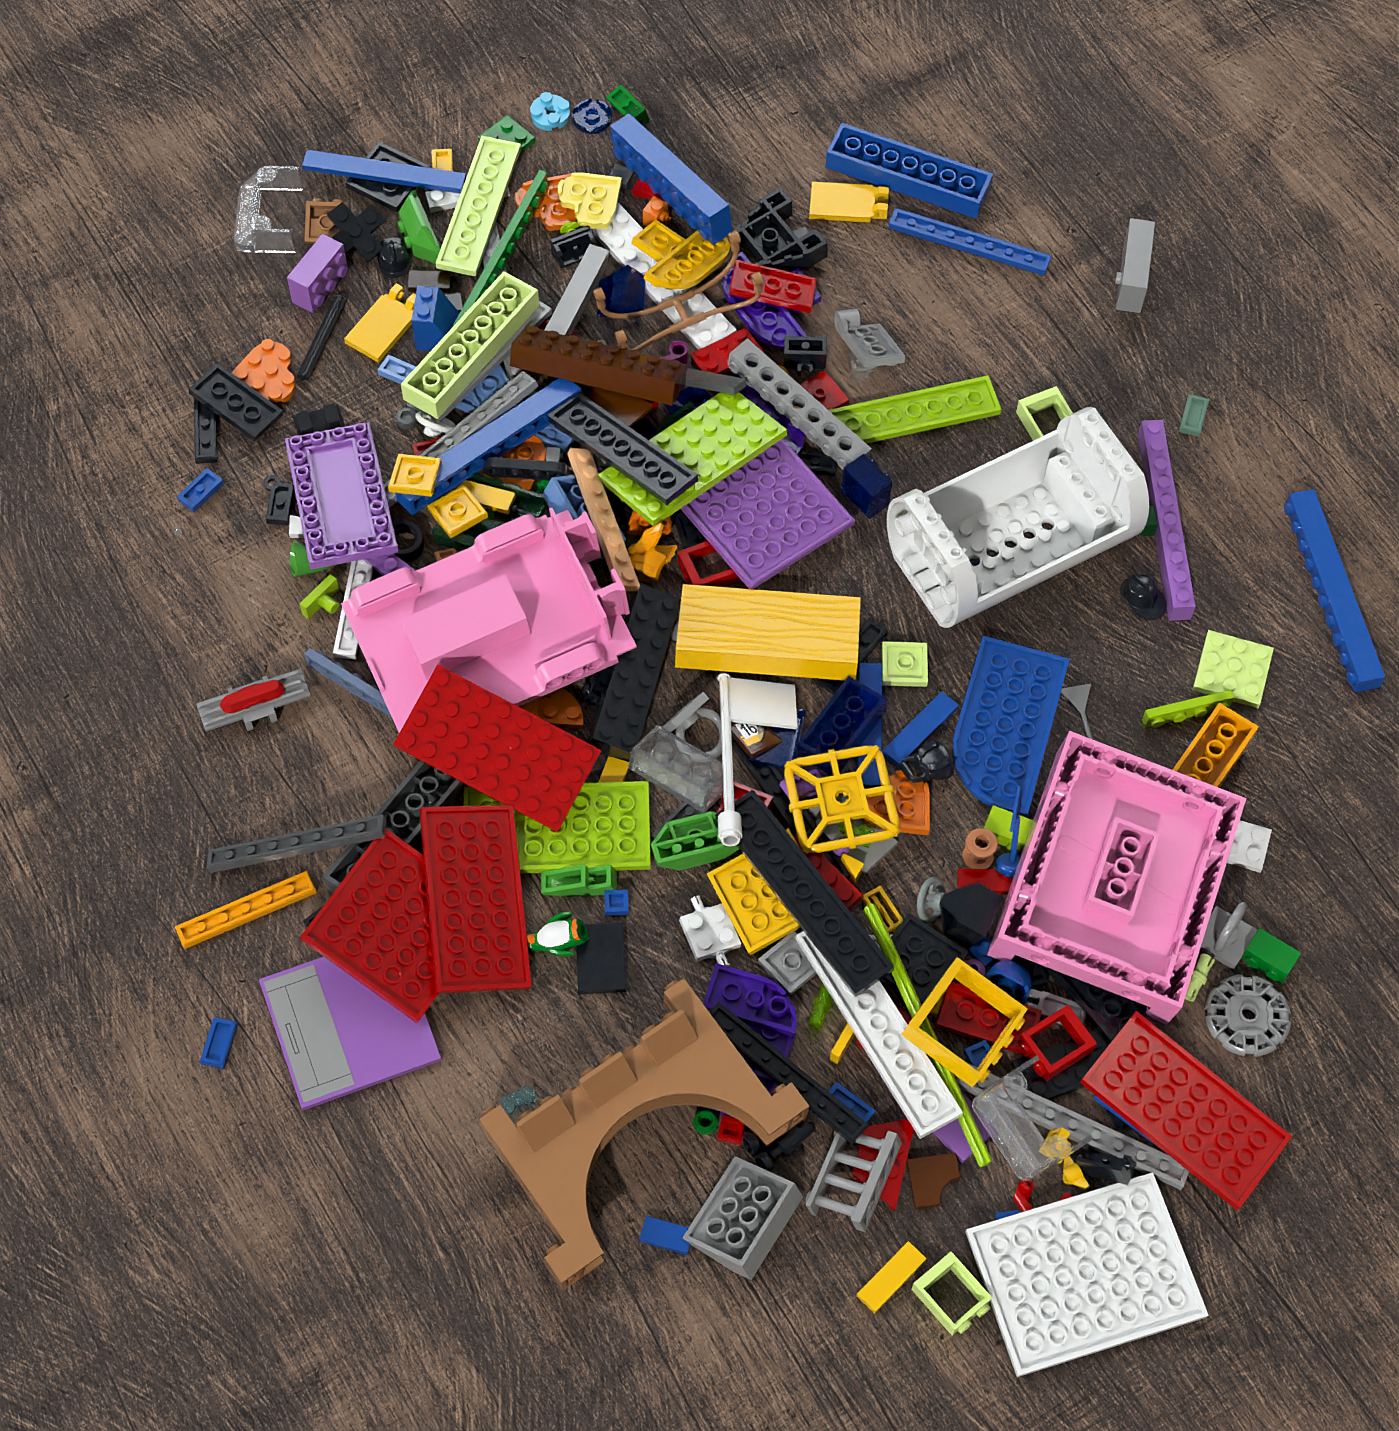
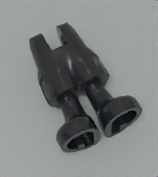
(784, 1145)

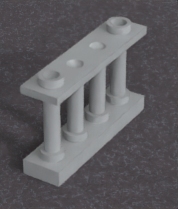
(869, 1191)

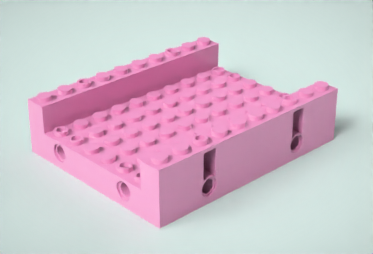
(1116, 874)

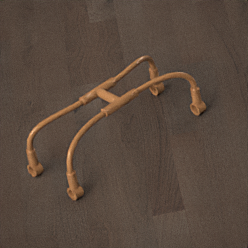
(677, 302)

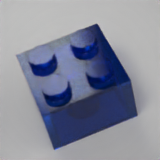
(866, 485)

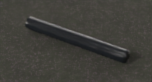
(321, 337)

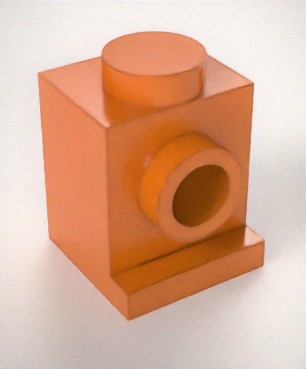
(656, 210)

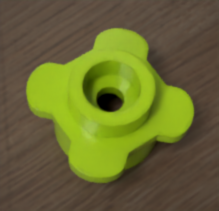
(568, 227)

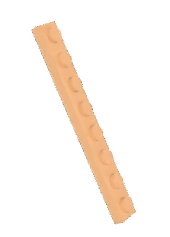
(602, 517)

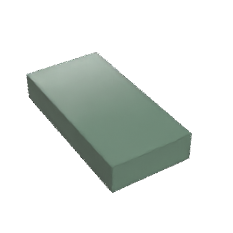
(1194, 415)

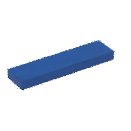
(920, 728)

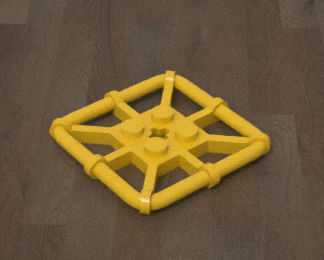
(832, 810)

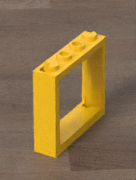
(987, 991)

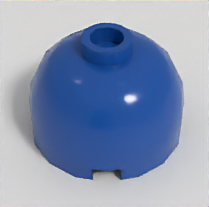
(1012, 979)

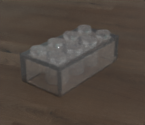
(678, 768)

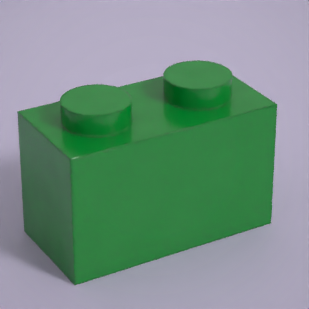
(1270, 956)

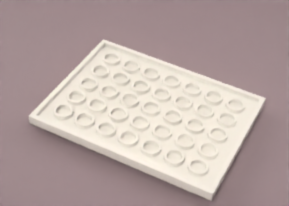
(1085, 1274)

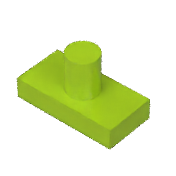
(321, 597)

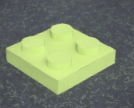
(904, 664)

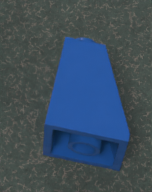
(431, 317)

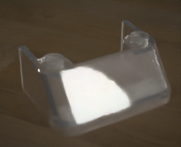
(253, 230)
(1015, 1131)

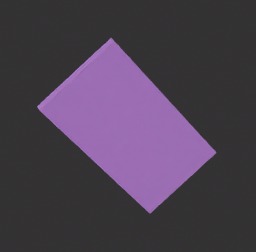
(340, 495)

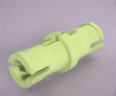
(1199, 976)

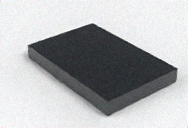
(602, 960)

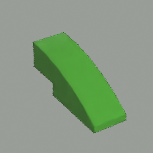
(578, 881)

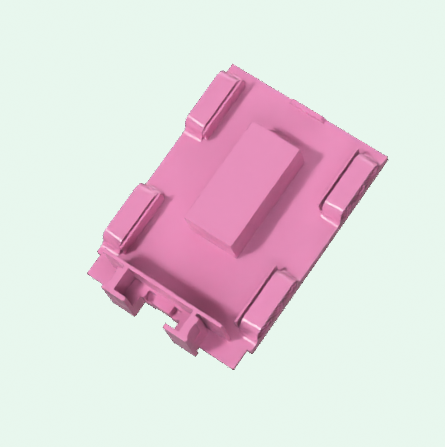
(505, 614)

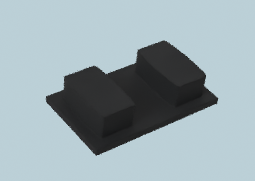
(318, 420)

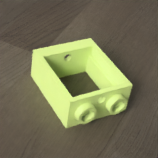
(1040, 402)
(951, 1262)

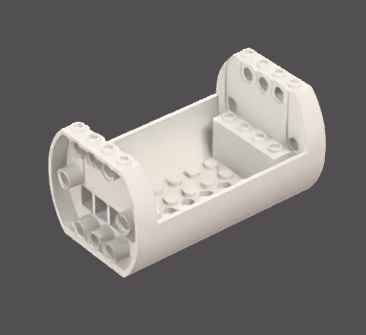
(1068, 478)

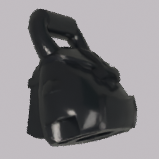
(930, 762)

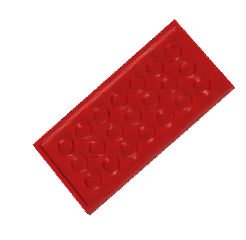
(497, 748)
(474, 899)
(1186, 1110)

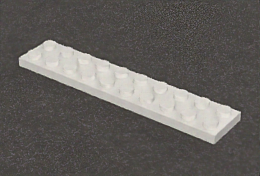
(618, 240)
(899, 1062)

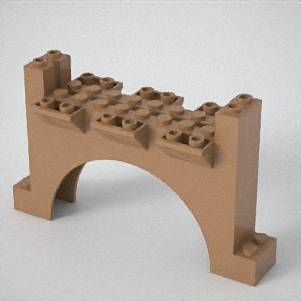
(674, 1065)

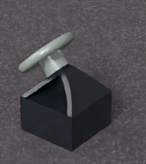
(964, 911)

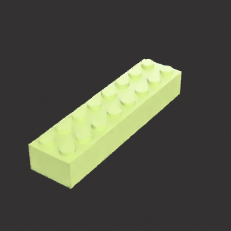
(470, 345)

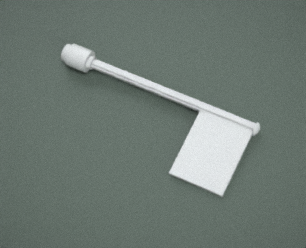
(753, 704)

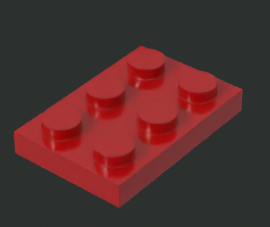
(716, 355)

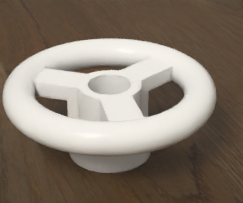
(432, 426)

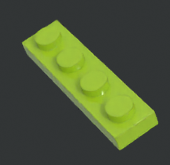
(1181, 710)

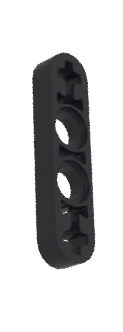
(524, 468)

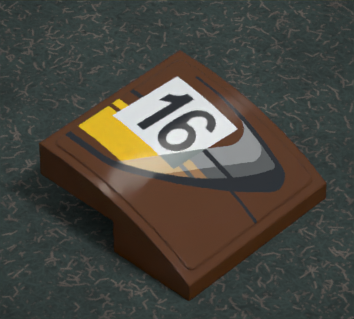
(754, 738)

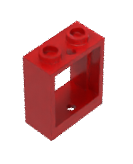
(691, 576)
(1075, 1029)

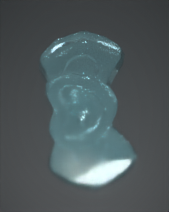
(518, 1099)

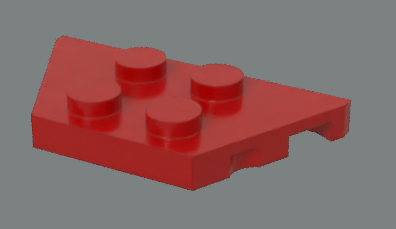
(892, 1187)

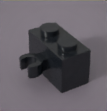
(805, 353)

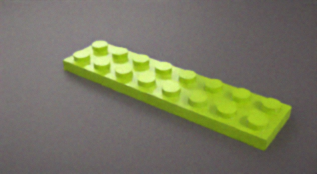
(920, 410)

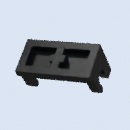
(572, 246)
(1106, 1166)

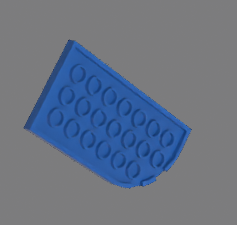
(1007, 721)

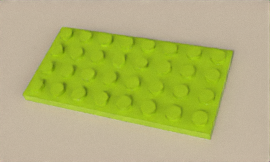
(709, 442)
(602, 828)

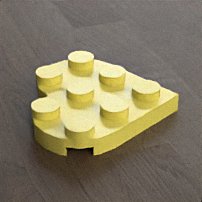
(591, 197)

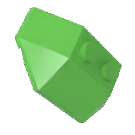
(417, 229)
(690, 843)

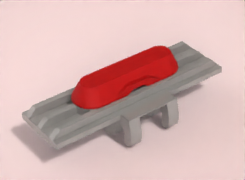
(253, 700)

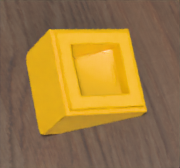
(853, 866)

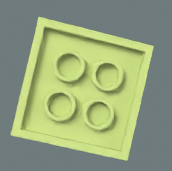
(1233, 666)

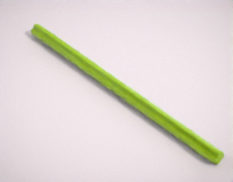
(913, 1004)

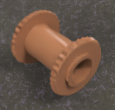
(979, 846)

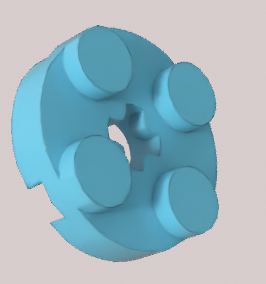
(550, 102)

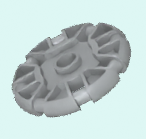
(1238, 1024)

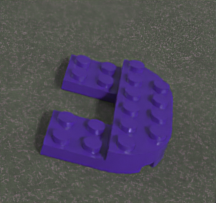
(759, 1004)

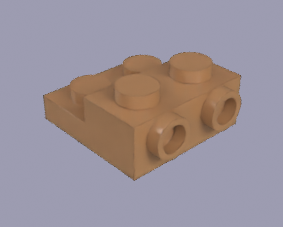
(317, 220)

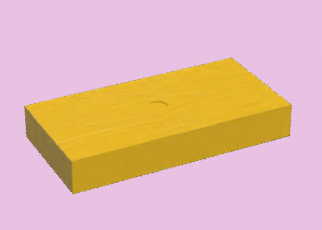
(768, 632)

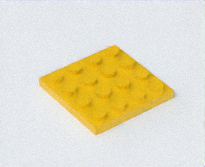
(751, 904)

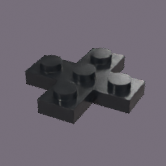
(357, 231)

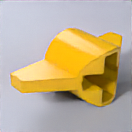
(1073, 1175)

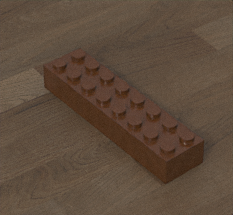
(598, 365)

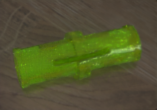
(822, 1005)

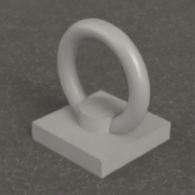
(689, 715)
(1227, 935)

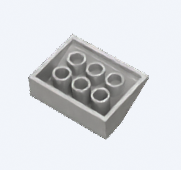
(743, 1217)

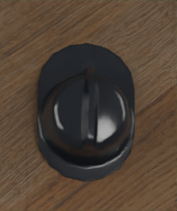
(394, 258)
(1143, 597)

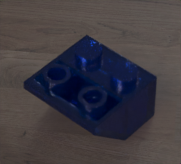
(623, 291)

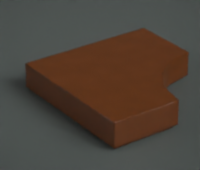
(930, 1176)

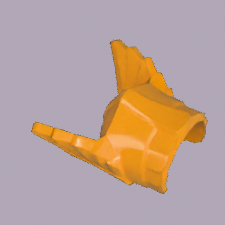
(648, 556)

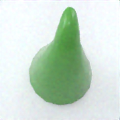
(299, 561)

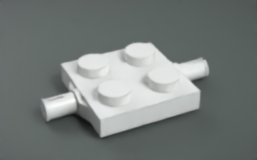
(710, 932)

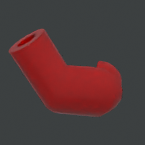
(1022, 1195)

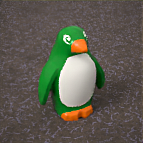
(559, 936)

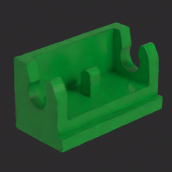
(627, 104)

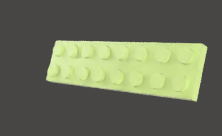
(478, 206)

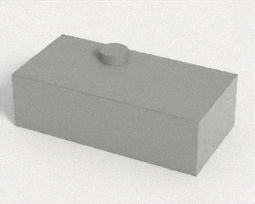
(1135, 265)

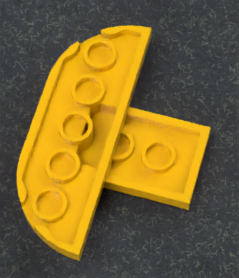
(680, 260)

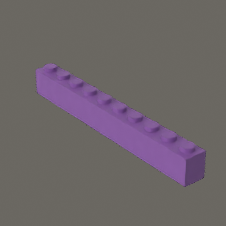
(1169, 532)

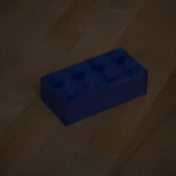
(843, 722)

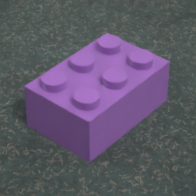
(317, 273)

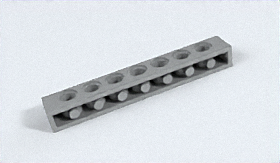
(796, 395)

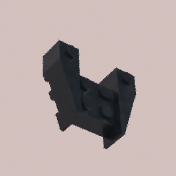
(774, 241)

